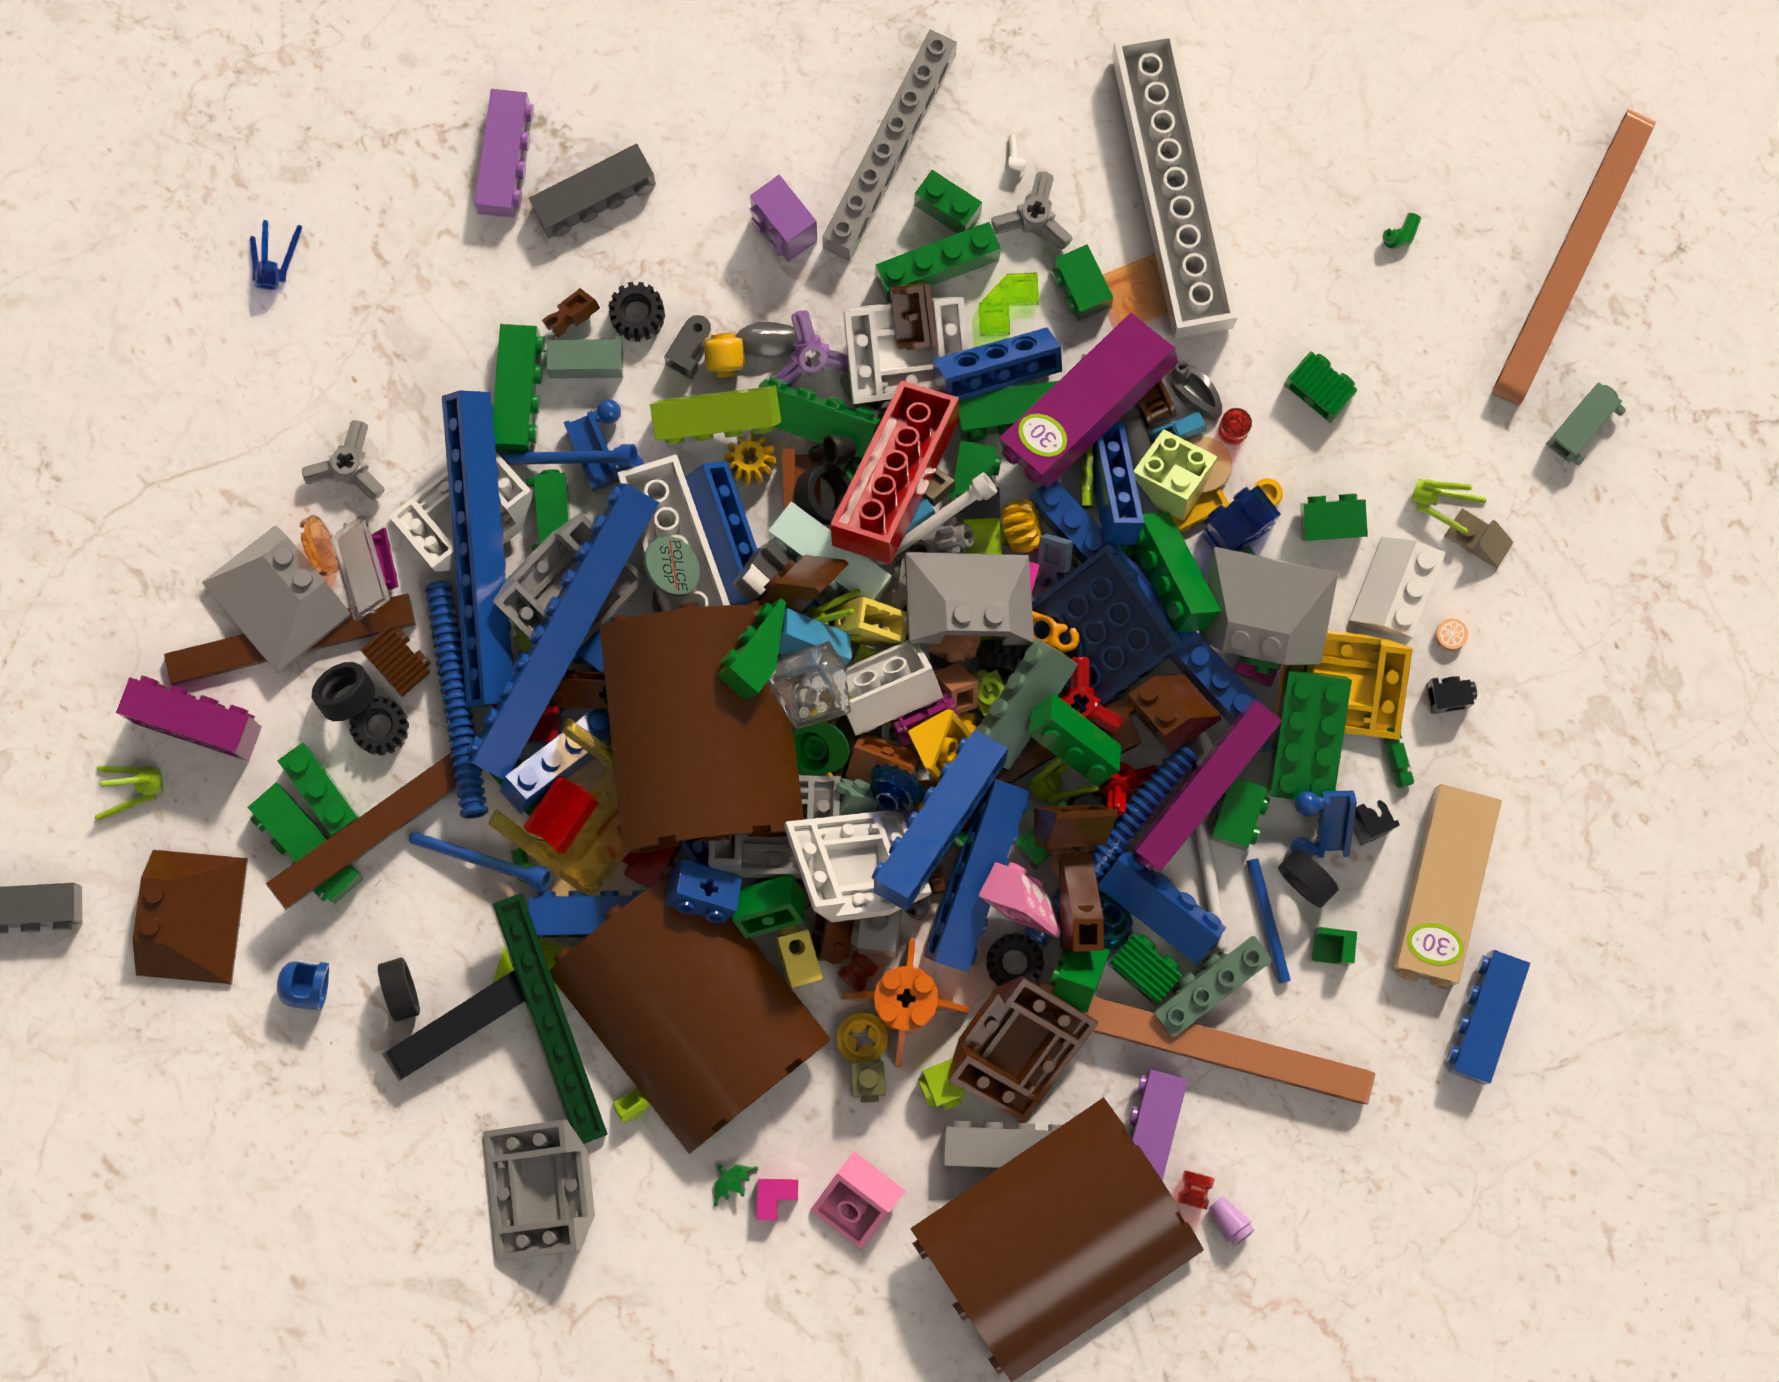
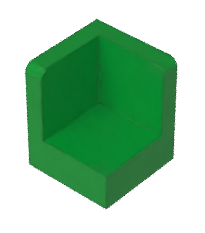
(1334, 946)

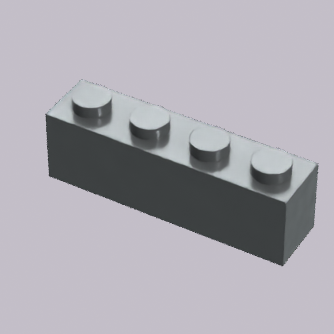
(593, 191)
(40, 906)

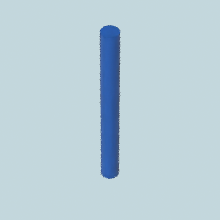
(1268, 921)

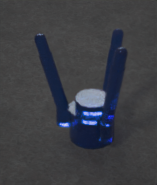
(265, 272)

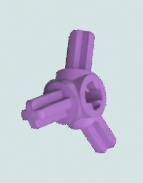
(805, 342)

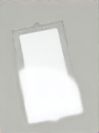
(359, 568)

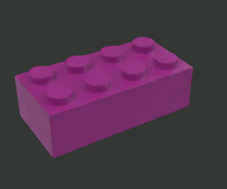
(189, 719)

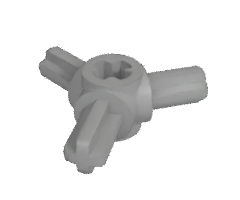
(1045, 221)
(350, 452)

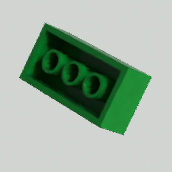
(1310, 733)

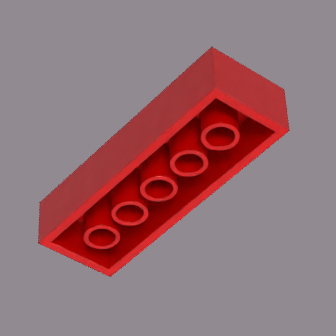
(895, 472)

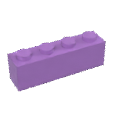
(503, 153)
(1157, 1116)

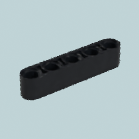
(454, 1026)

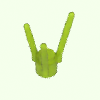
(1429, 492)
(818, 612)
(146, 781)
(1048, 784)

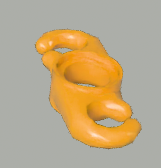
(1055, 631)

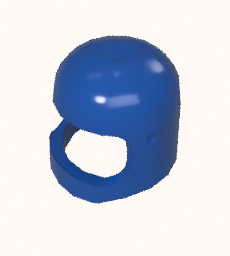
(303, 985)

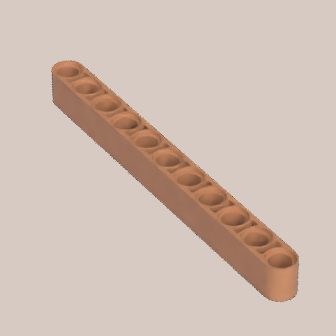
(1573, 257)
(1232, 1051)

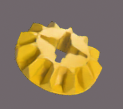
(857, 1023)

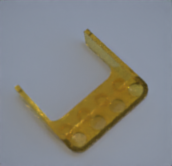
(598, 844)

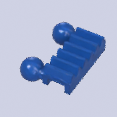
(587, 437)
(1335, 822)

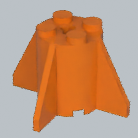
(890, 1010)

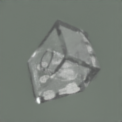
(811, 685)

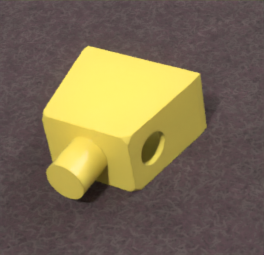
(866, 621)
(801, 966)

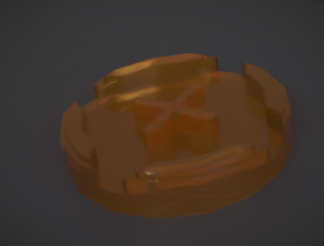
(318, 545)

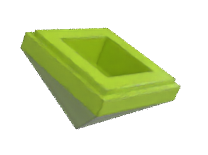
(631, 1105)

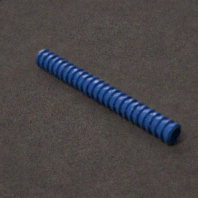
(454, 698)
(1131, 821)

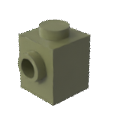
(868, 1081)

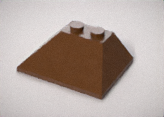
(189, 916)
(1018, 1047)

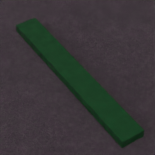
(548, 1017)

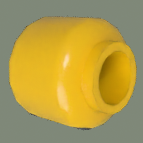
(724, 354)

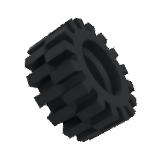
(636, 329)
(1000, 657)
(392, 739)
(1014, 942)

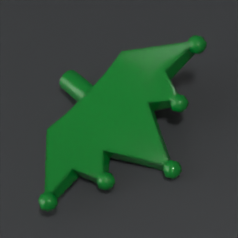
(731, 1181)

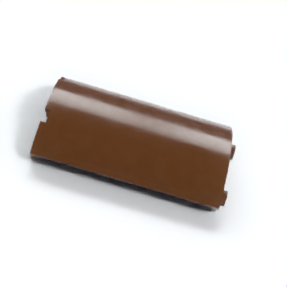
(685, 743)
(687, 1011)
(1057, 1239)

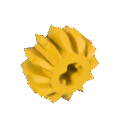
(750, 447)
(1021, 525)

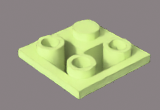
(1174, 473)

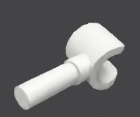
(1015, 165)

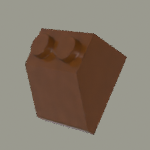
(803, 581)
(1173, 710)
(1073, 827)

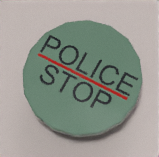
(672, 566)

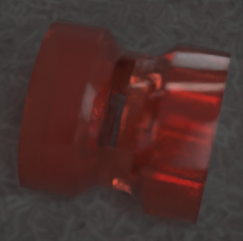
(1230, 431)
(858, 971)
(1194, 1197)

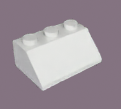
(1397, 588)
(890, 686)

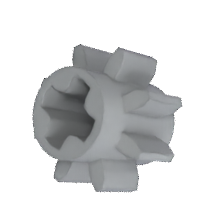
(954, 537)

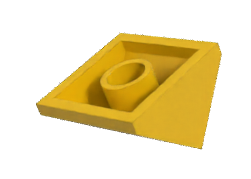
(938, 740)

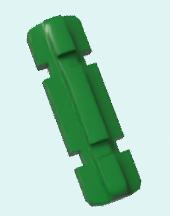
(1399, 761)

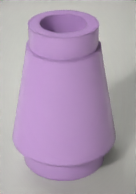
(1231, 1221)

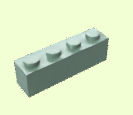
(1037, 677)

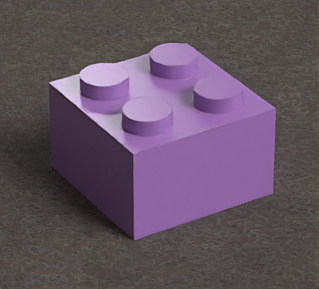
(783, 218)

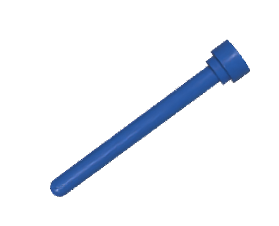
(624, 456)
(536, 877)

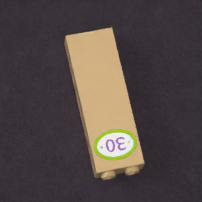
(1446, 886)

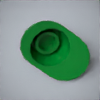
(820, 749)

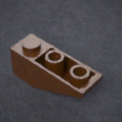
(1079, 904)

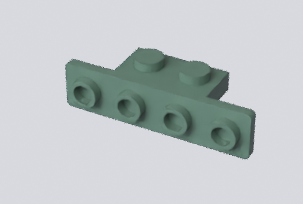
(1211, 984)

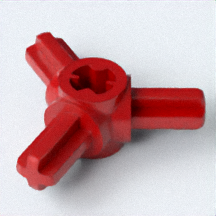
(1095, 712)
(1123, 784)

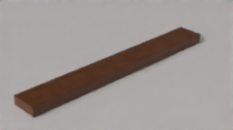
(239, 652)
(364, 833)

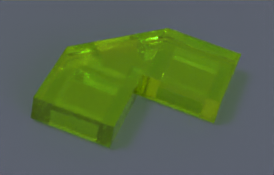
(1012, 290)

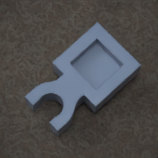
(1055, 557)

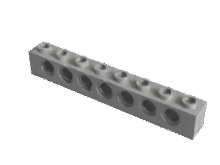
(889, 145)

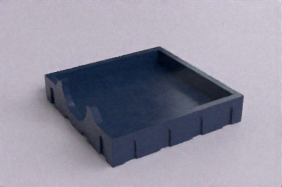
(1114, 621)

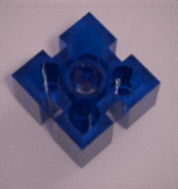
(1242, 521)

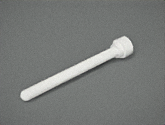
(980, 489)
(1210, 877)

